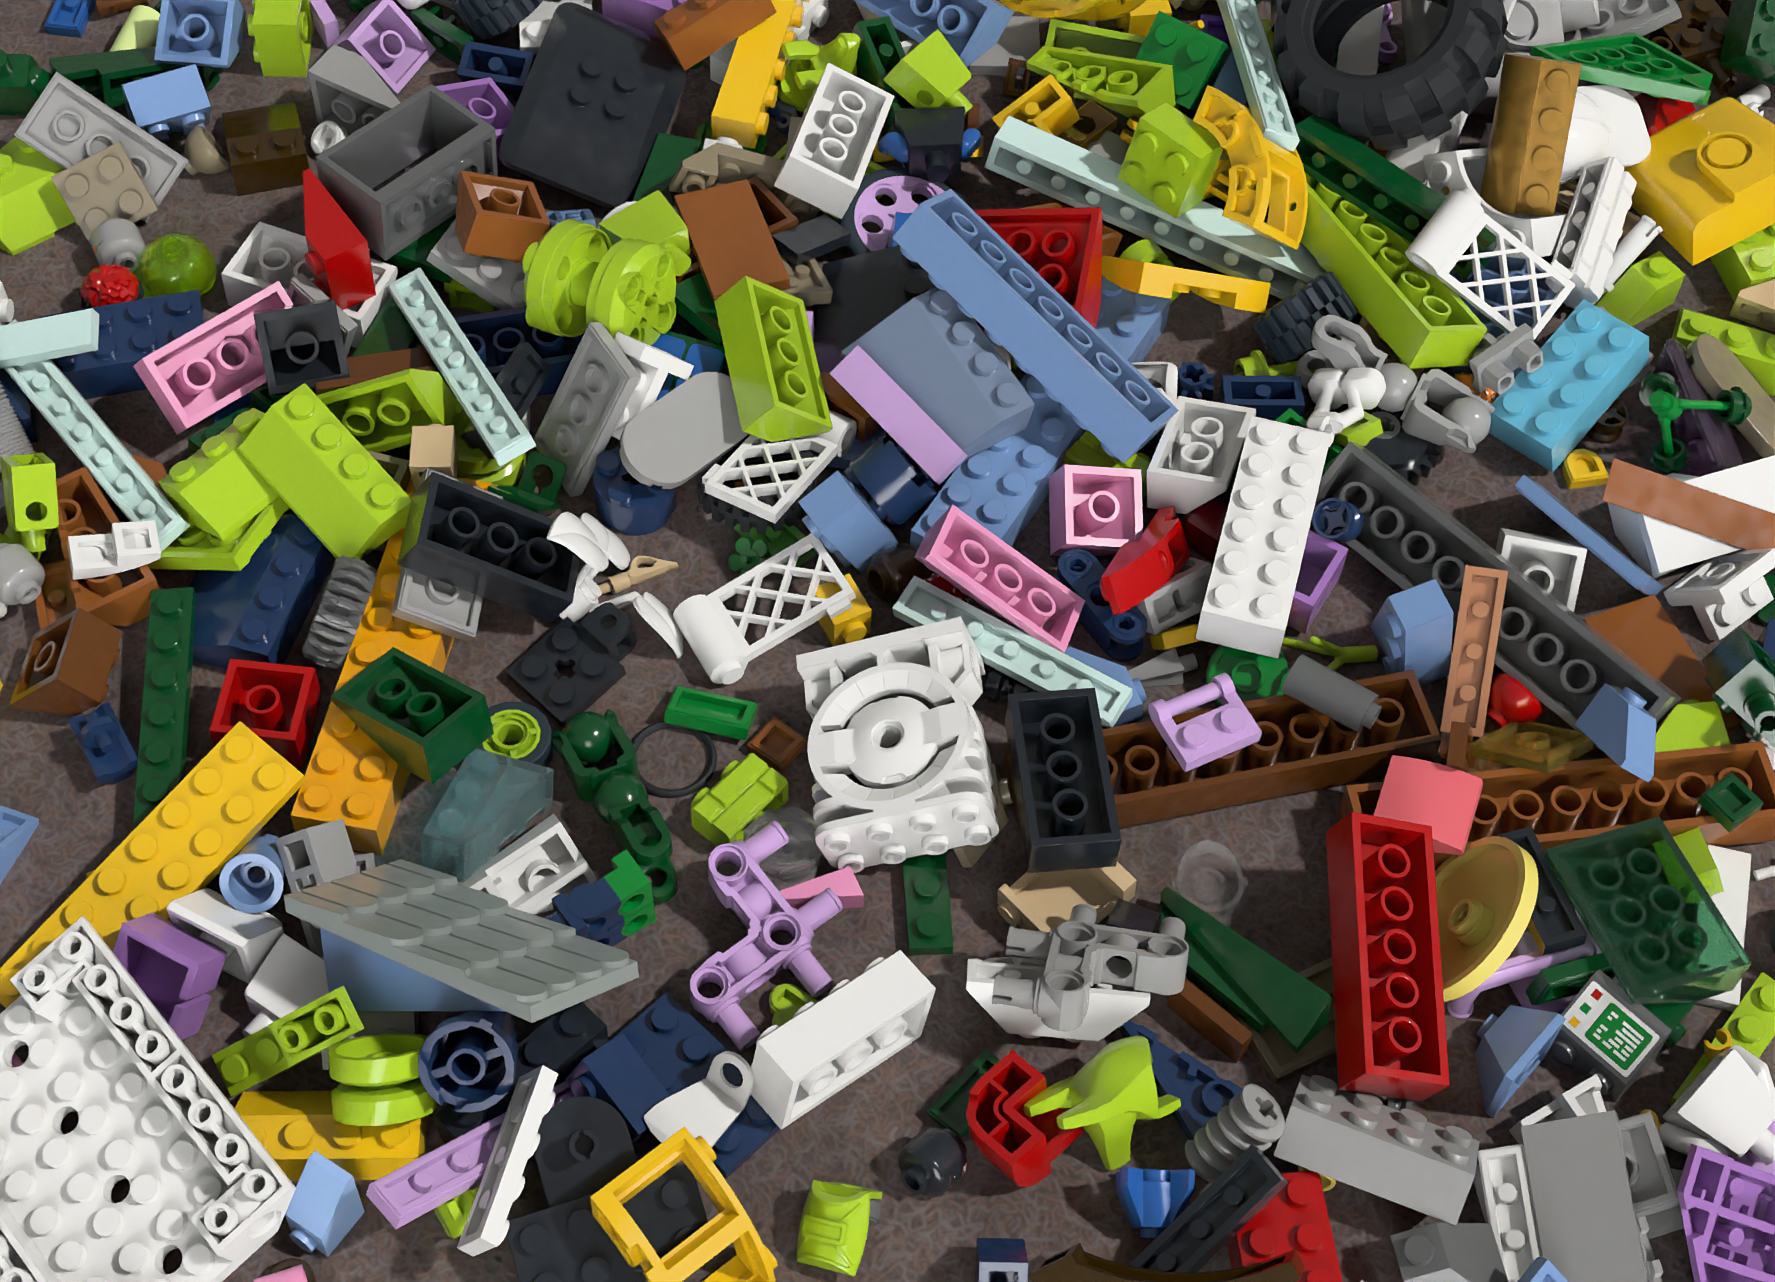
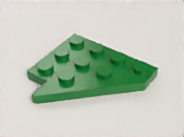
(1632, 64)

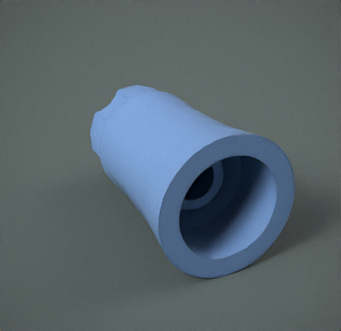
(254, 877)

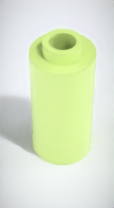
(138, 30)

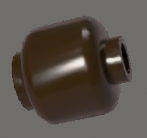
(893, 570)

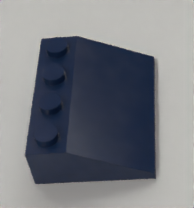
(265, 604)

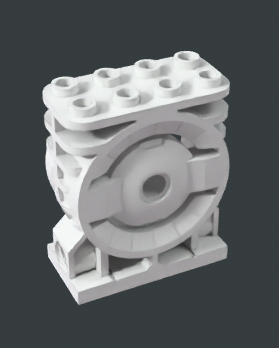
(937, 778)

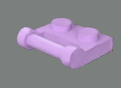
(1208, 734)

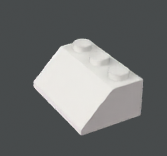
(1196, 454)

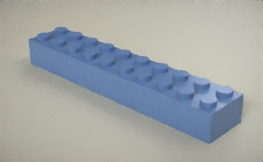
(1011, 479)

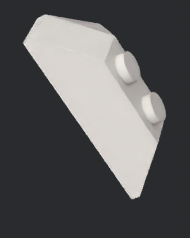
(1107, 1008)

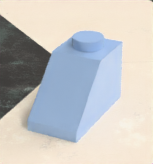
(323, 1206)

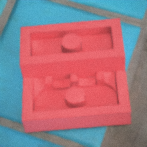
(1433, 797)

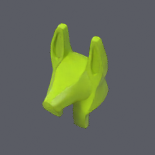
(808, 63)
(1108, 1098)

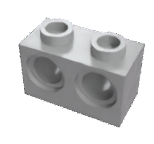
(1178, 598)

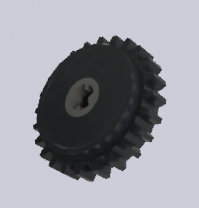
(1400, 451)

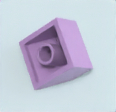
(387, 42)

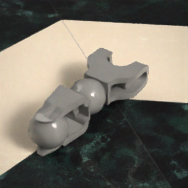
(1465, 415)

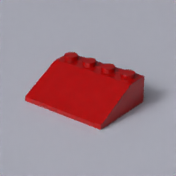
(1060, 247)

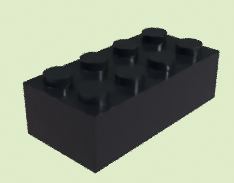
(488, 548)
(1062, 780)

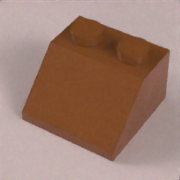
(498, 216)

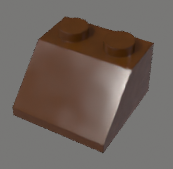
(68, 665)

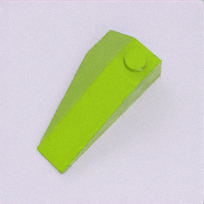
(1115, 82)

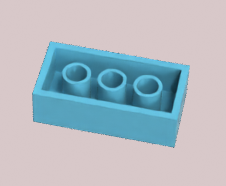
(1581, 377)

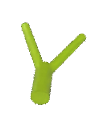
(1342, 655)

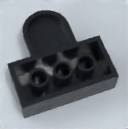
(578, 1154)

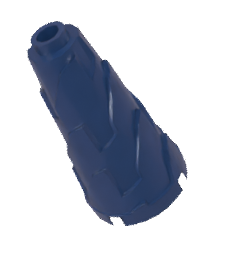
(470, 1059)

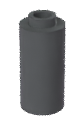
(1332, 694)

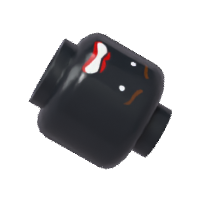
(933, 1160)

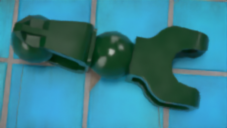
(617, 792)

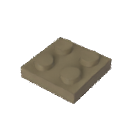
(104, 189)

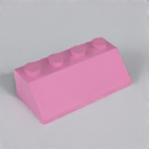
(1000, 578)

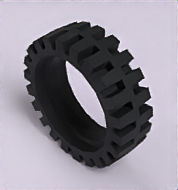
(734, 515)

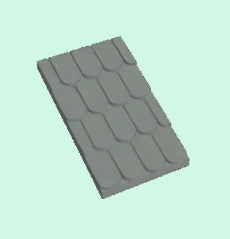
(428, 944)

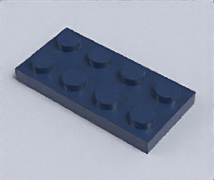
(681, 1055)

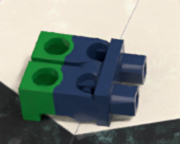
(610, 906)

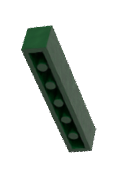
(1375, 184)

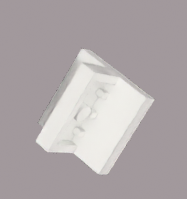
(1725, 590)

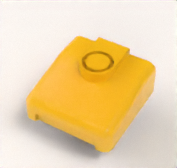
(1709, 179)

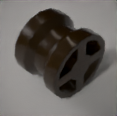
(1606, 433)

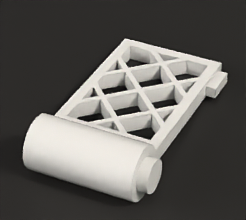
(1454, 230)
(828, 444)
(722, 644)

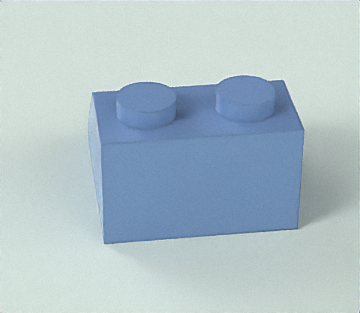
(200, 32)

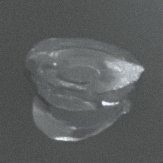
(799, 857)
(1207, 874)

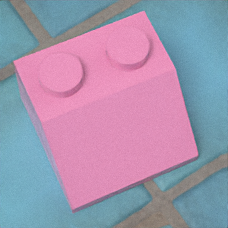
(1094, 509)

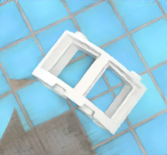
(1535, 231)

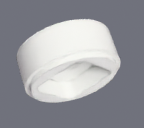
(326, 136)

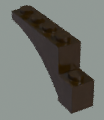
(1081, 1266)

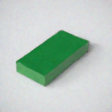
(710, 712)

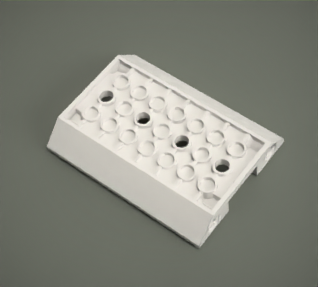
(143, 1117)

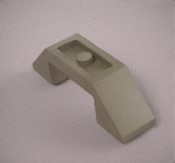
(733, 164)

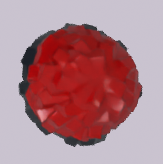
(110, 286)

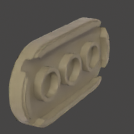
(1721, 370)

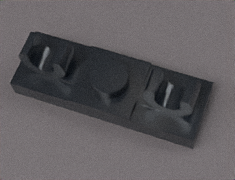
(520, 384)

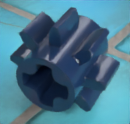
(1195, 381)

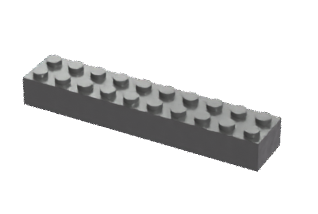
(1538, 636)

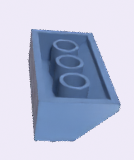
(966, 24)

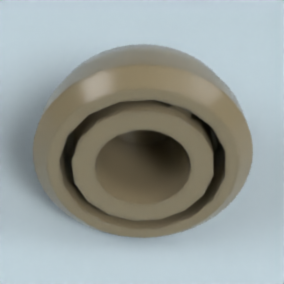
(204, 153)

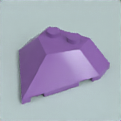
(1727, 1218)

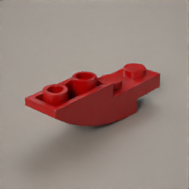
(1145, 564)

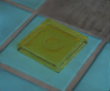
(1532, 746)

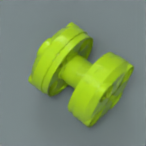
(583, 279)

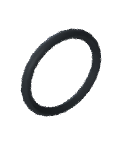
(681, 792)

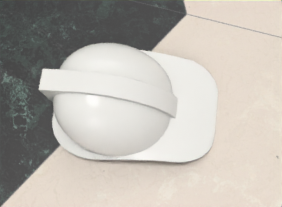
(1604, 125)

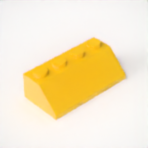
(302, 1122)

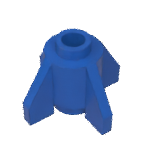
(1154, 1197)

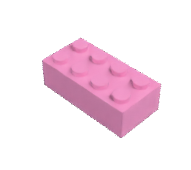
(210, 363)

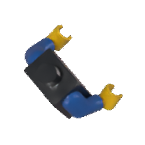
(930, 142)

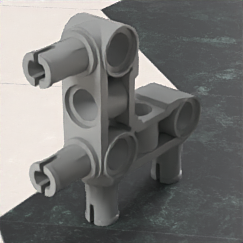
(1083, 955)

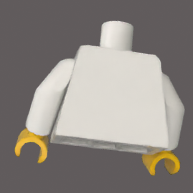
(1724, 1106)

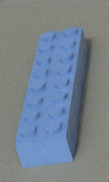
(1034, 324)

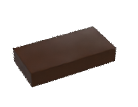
(1211, 1021)

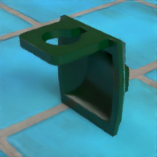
(524, 494)

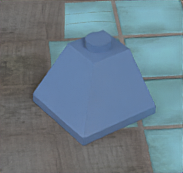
(1512, 1051)

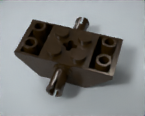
(1699, 38)

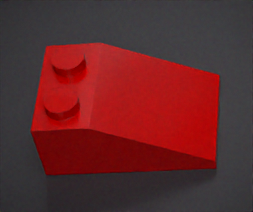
(336, 247)

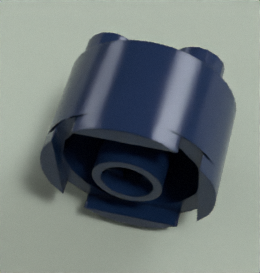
(891, 480)
(627, 502)

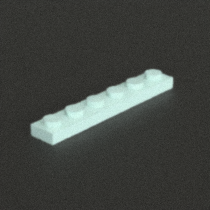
(1013, 650)

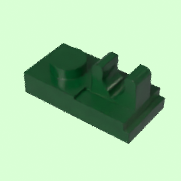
(441, 33)

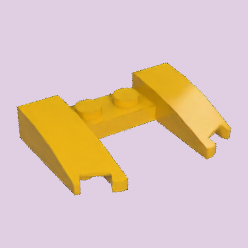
(1162, 280)

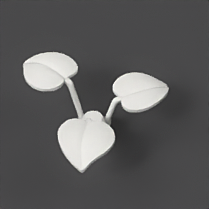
(596, 546)

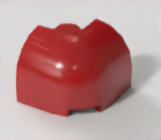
(1001, 1130)

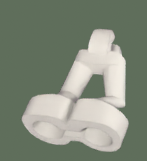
(1333, 387)

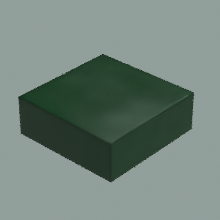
(1730, 802)

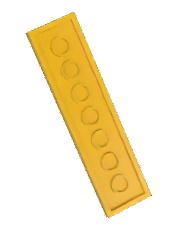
(175, 846)

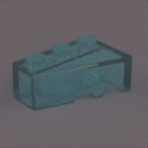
(482, 809)

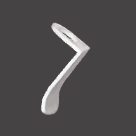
(705, 1106)

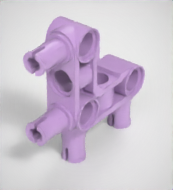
(757, 956)

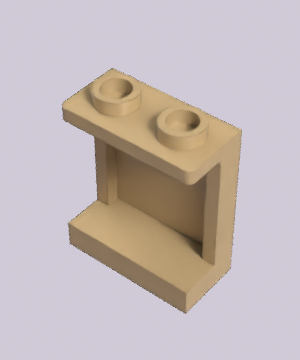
(1047, 898)

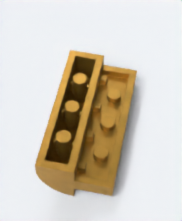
(1529, 134)

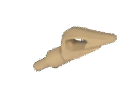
(637, 575)

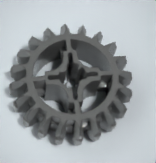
(339, 612)

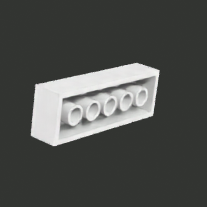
(1263, 537)

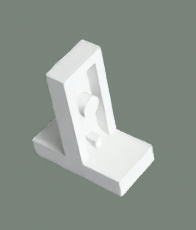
(653, 368)

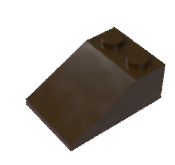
(265, 148)

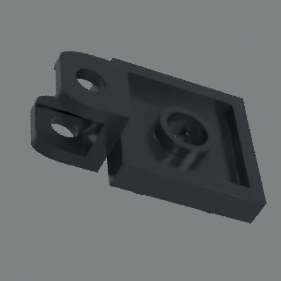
(590, 650)

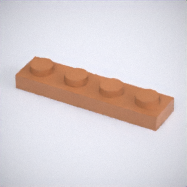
(1474, 648)

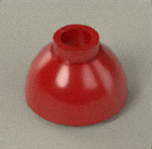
(1511, 702)

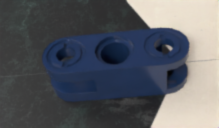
(1082, 575)

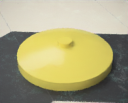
(1482, 910)

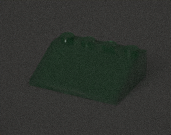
(1650, 914)

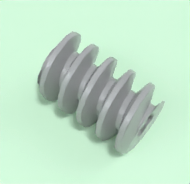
(1248, 1120)

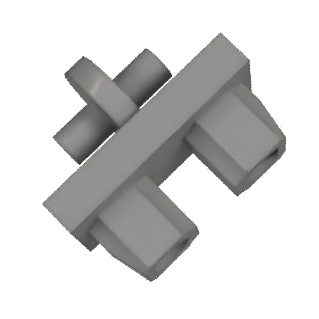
(1501, 355)

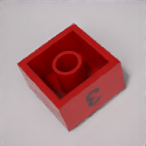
(271, 701)

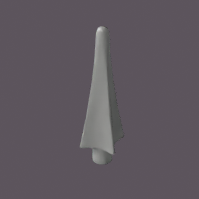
(1164, 669)

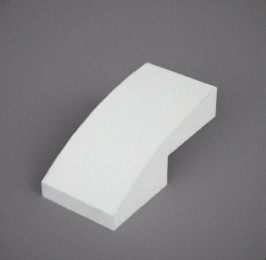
(107, 554)

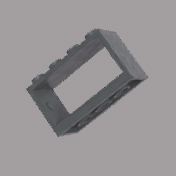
(391, 142)

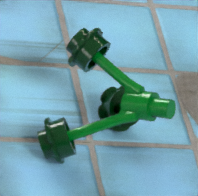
(1662, 396)

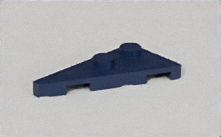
(1187, 1078)

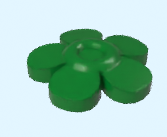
(749, 556)

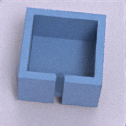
(168, 102)

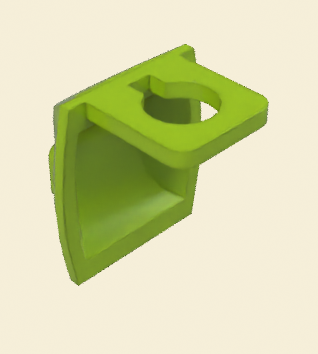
(835, 1226)

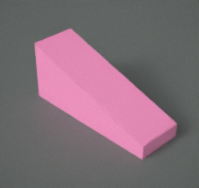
(841, 882)

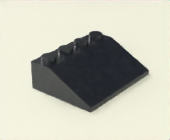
(864, 294)

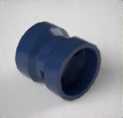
(1329, 517)

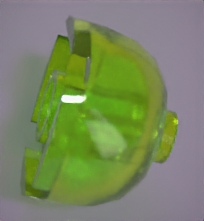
(177, 265)

